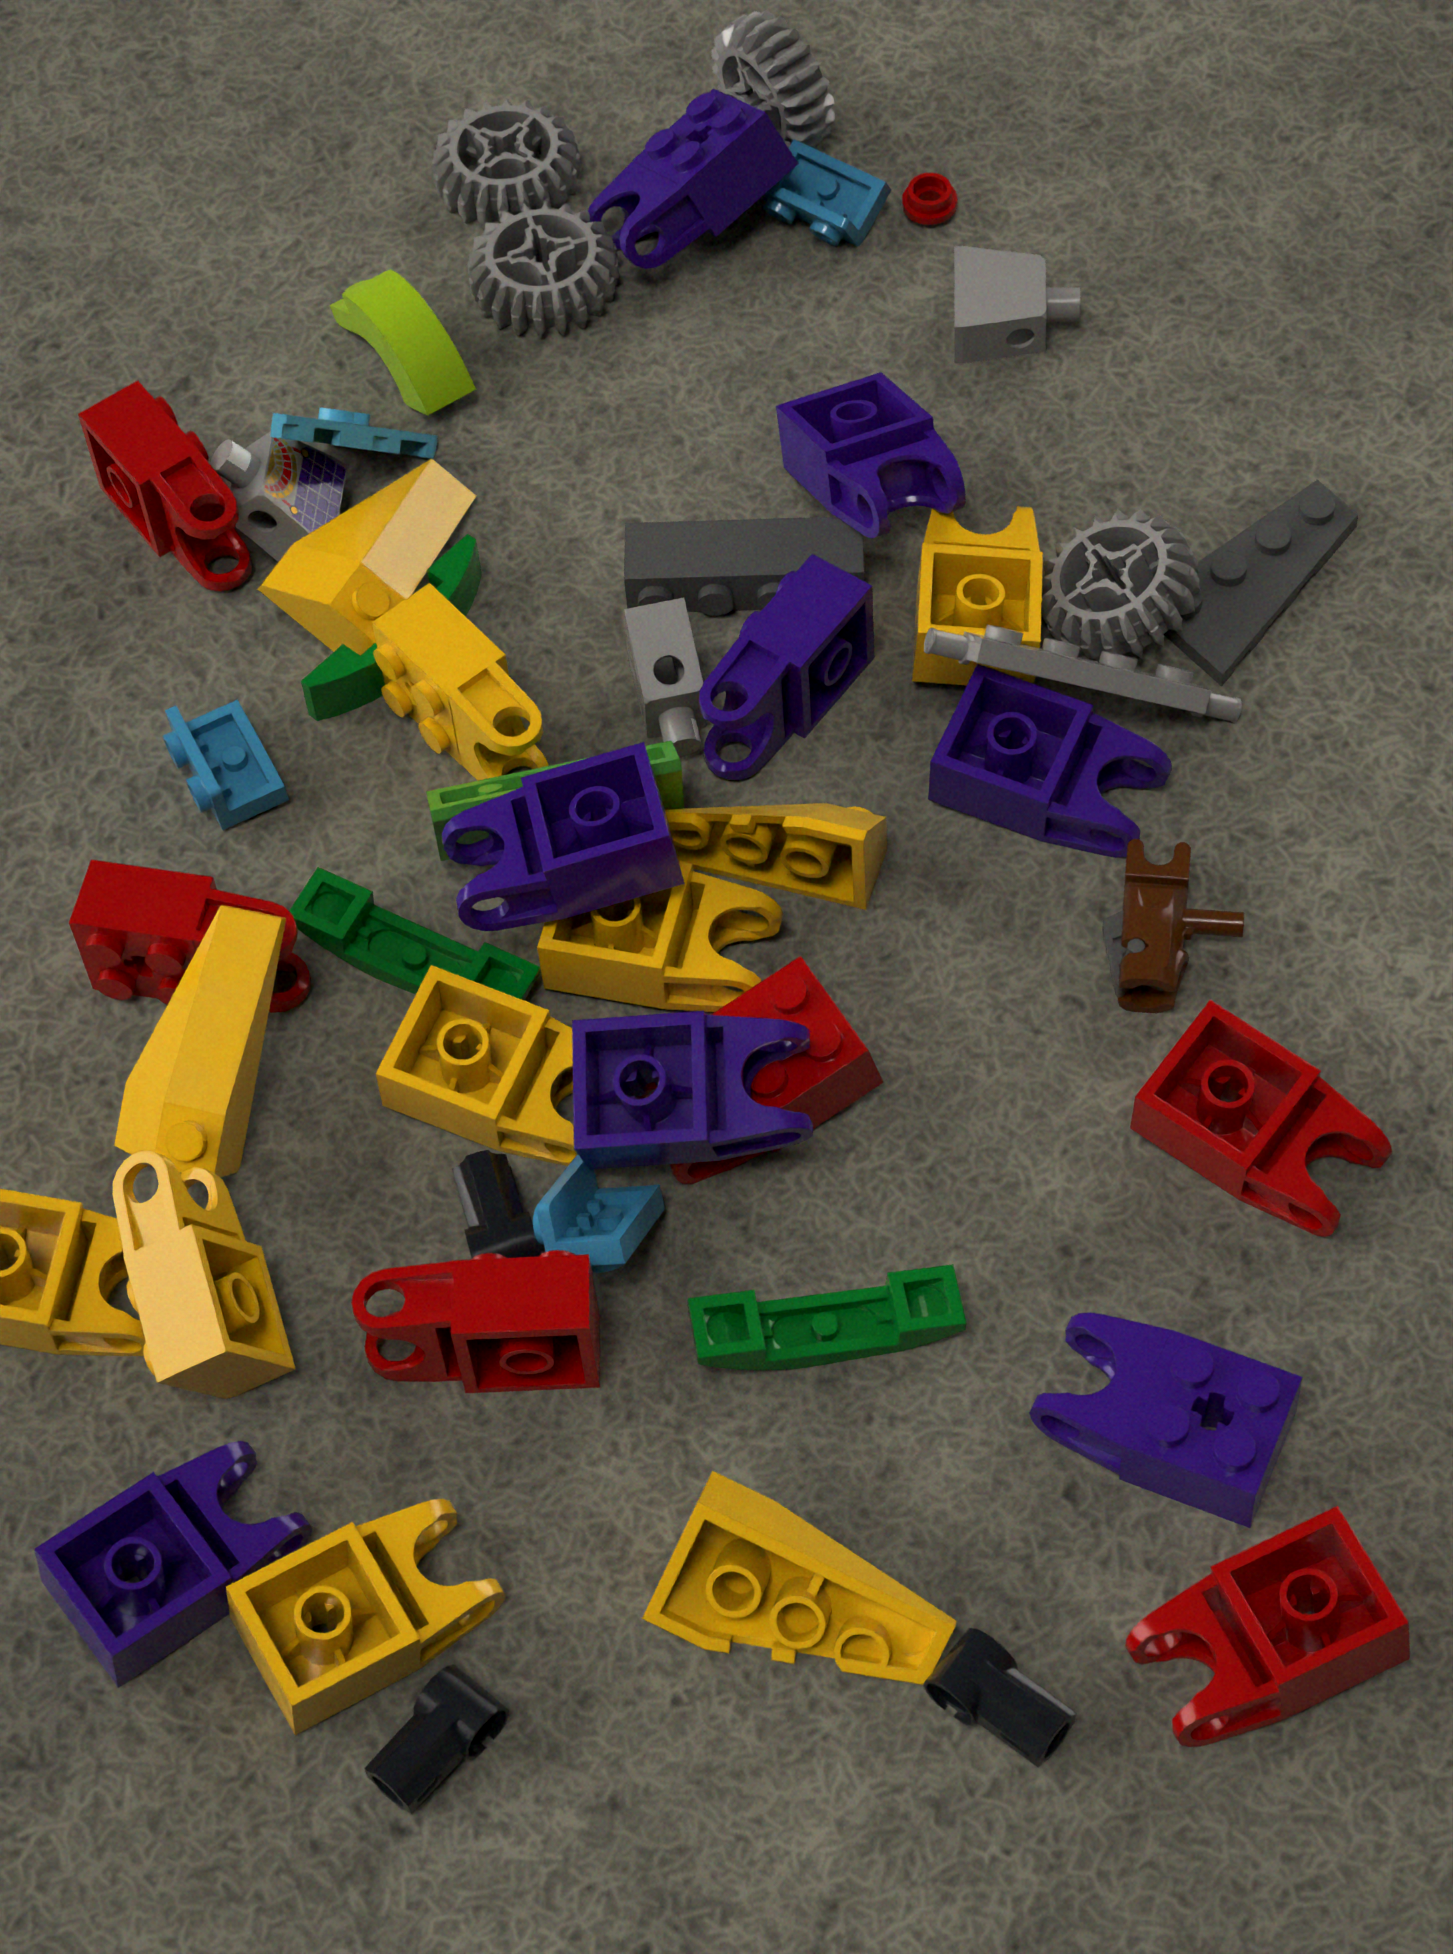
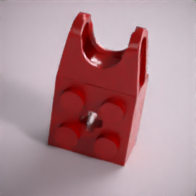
(165, 484)
(146, 924)
(813, 1082)
(1270, 1131)
(489, 1322)
(1260, 1644)

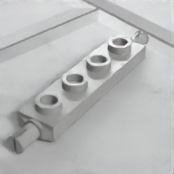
(1061, 663)

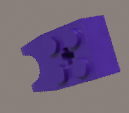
(695, 177)
(868, 453)
(788, 665)
(1041, 764)
(567, 842)
(701, 1092)
(1155, 1413)
(179, 1548)

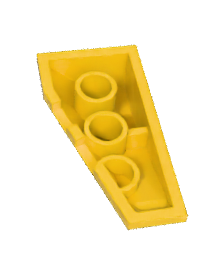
(368, 557)
(788, 847)
(203, 1059)
(781, 1584)

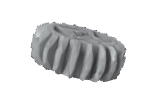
(775, 72)
(504, 149)
(543, 269)
(1119, 585)

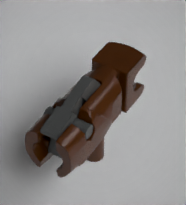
(1150, 931)

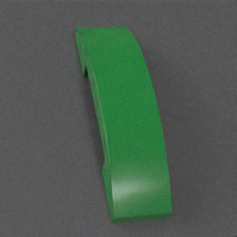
(352, 680)
(396, 949)
(827, 1327)

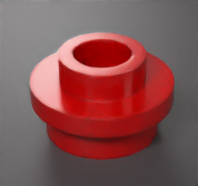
(929, 199)

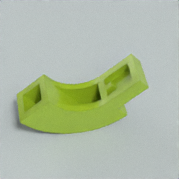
(407, 339)

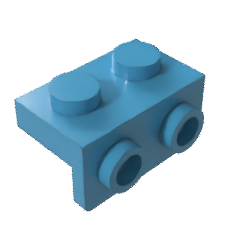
(828, 195)
(226, 763)
(594, 1220)

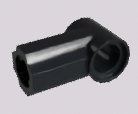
(493, 1207)
(988, 1689)
(447, 1725)

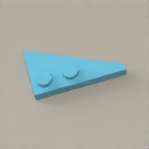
(351, 431)

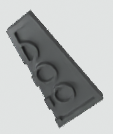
(1259, 577)

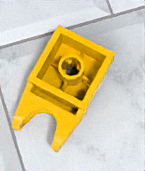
(976, 583)
(458, 686)
(660, 945)
(508, 1085)
(62, 1279)
(198, 1284)
(376, 1599)

